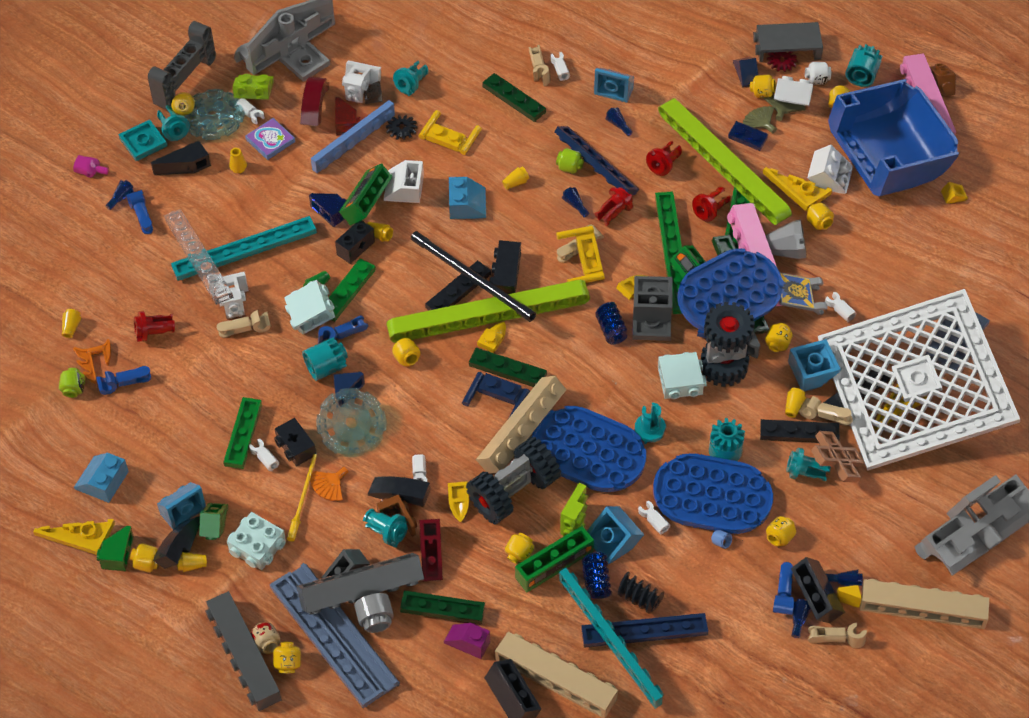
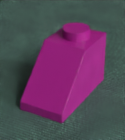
(469, 639)

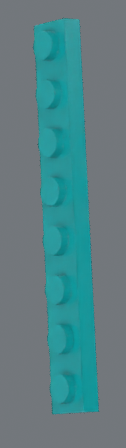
(250, 246)
(615, 643)

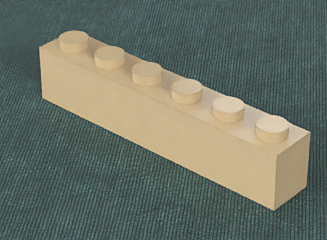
(521, 424)
(924, 603)
(558, 675)

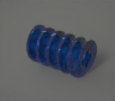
(611, 323)
(596, 575)

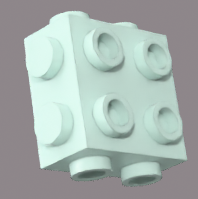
(309, 307)
(681, 375)
(256, 541)

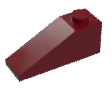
(431, 549)

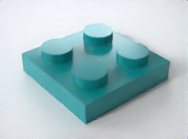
(142, 140)

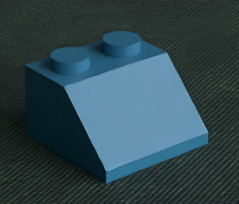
(613, 84)
(466, 198)
(813, 364)
(102, 476)
(182, 504)
(614, 533)

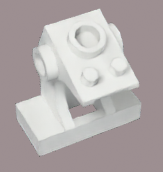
(356, 83)
(234, 306)

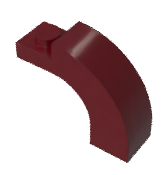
(312, 100)

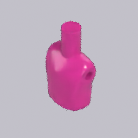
(88, 166)

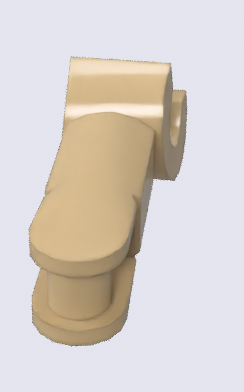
(540, 69)
(569, 250)
(244, 324)
(814, 406)
(837, 634)

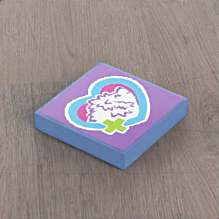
(270, 138)

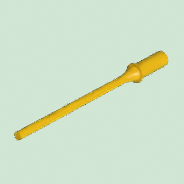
(295, 522)

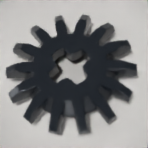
(406, 131)

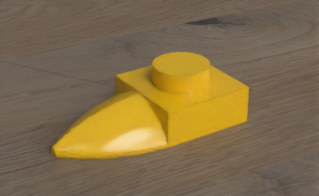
(626, 287)
(492, 337)
(458, 499)

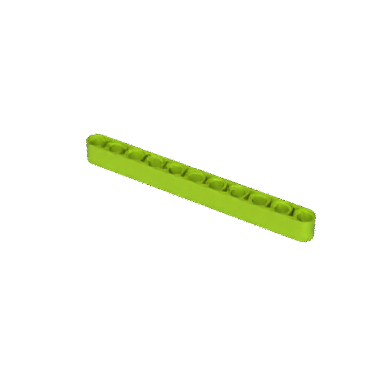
(725, 161)
(486, 311)

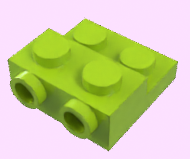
(253, 86)
(574, 511)

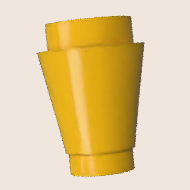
(237, 161)
(516, 178)
(382, 231)
(70, 322)
(794, 402)
(191, 561)

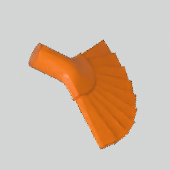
(328, 484)

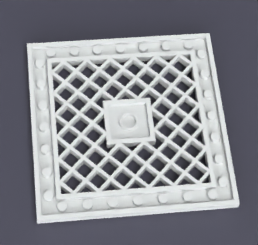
(919, 379)

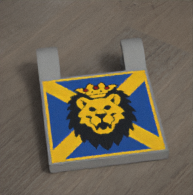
(798, 293)

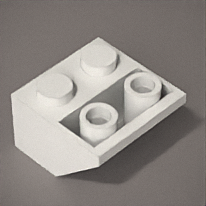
(793, 91)
(830, 170)
(405, 182)

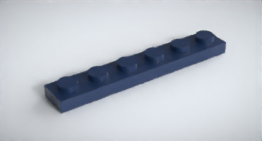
(593, 158)
(650, 629)

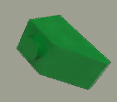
(213, 520)
(116, 550)

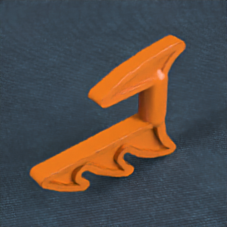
(86, 356)

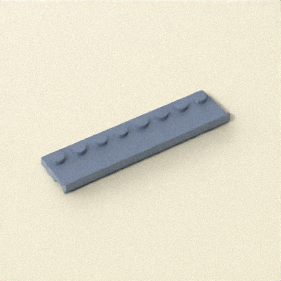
(337, 641)

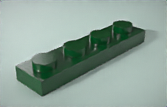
(514, 97)
(506, 367)
(442, 607)

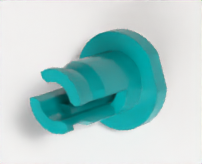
(408, 79)
(175, 126)
(650, 425)
(805, 466)
(391, 528)

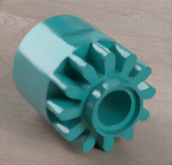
(863, 66)
(325, 358)
(726, 440)

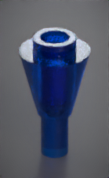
(616, 118)
(120, 193)
(573, 198)
(847, 578)
(800, 613)

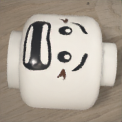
(818, 73)

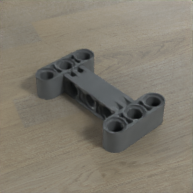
(198, 49)

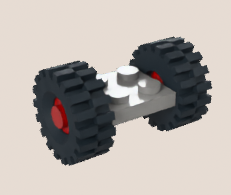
(727, 334)
(531, 464)

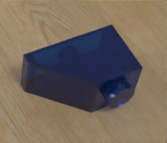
(328, 206)

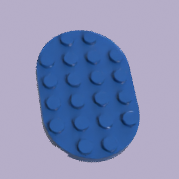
(730, 278)
(592, 448)
(712, 493)

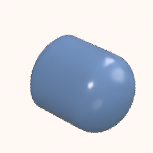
(718, 538)

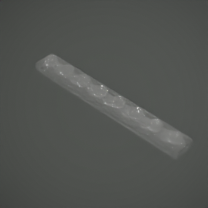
(198, 256)

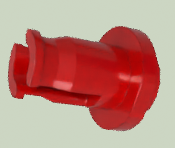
(661, 160)
(619, 201)
(705, 205)
(152, 325)

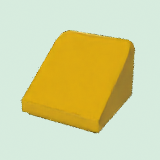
(953, 193)
(850, 595)

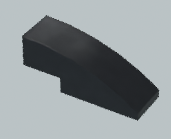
(409, 489)
(176, 542)

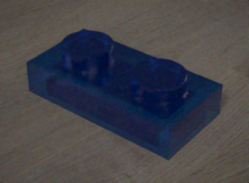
(748, 136)

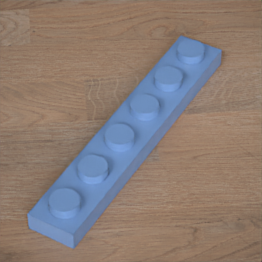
(352, 136)

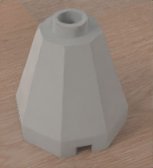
(788, 241)

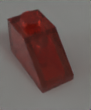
(345, 116)

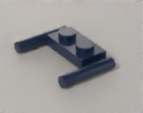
(496, 388)

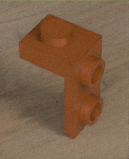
(944, 79)
(395, 505)

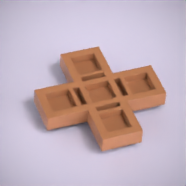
(831, 453)

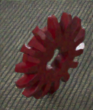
(789, 61)

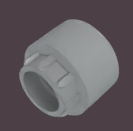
(374, 612)

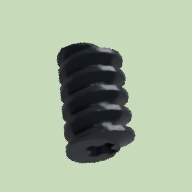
(639, 594)

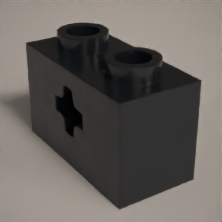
(355, 241)
(295, 442)

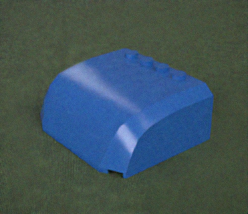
(893, 136)

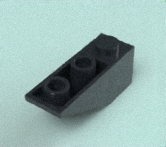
(182, 161)

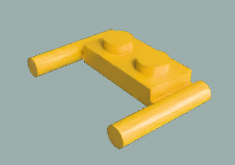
(446, 136)
(587, 251)

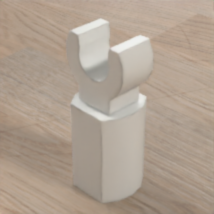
(560, 67)
(250, 110)
(841, 307)
(264, 456)
(419, 467)
(654, 518)

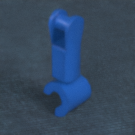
(137, 201)
(343, 330)
(109, 384)
(783, 601)

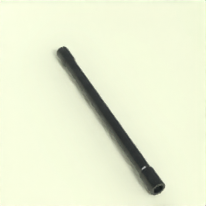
(520, 309)

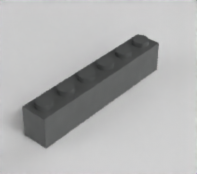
(359, 583)
(243, 650)

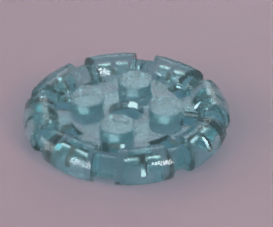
(208, 102)
(357, 412)

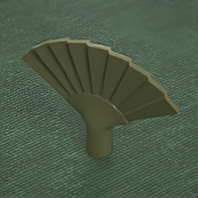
(783, 107)
(760, 118)

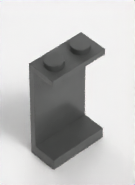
(788, 38)

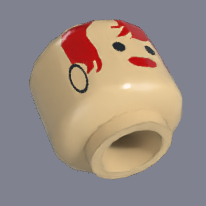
(265, 637)

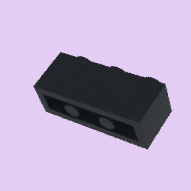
(506, 266)
(817, 590)
(512, 690)

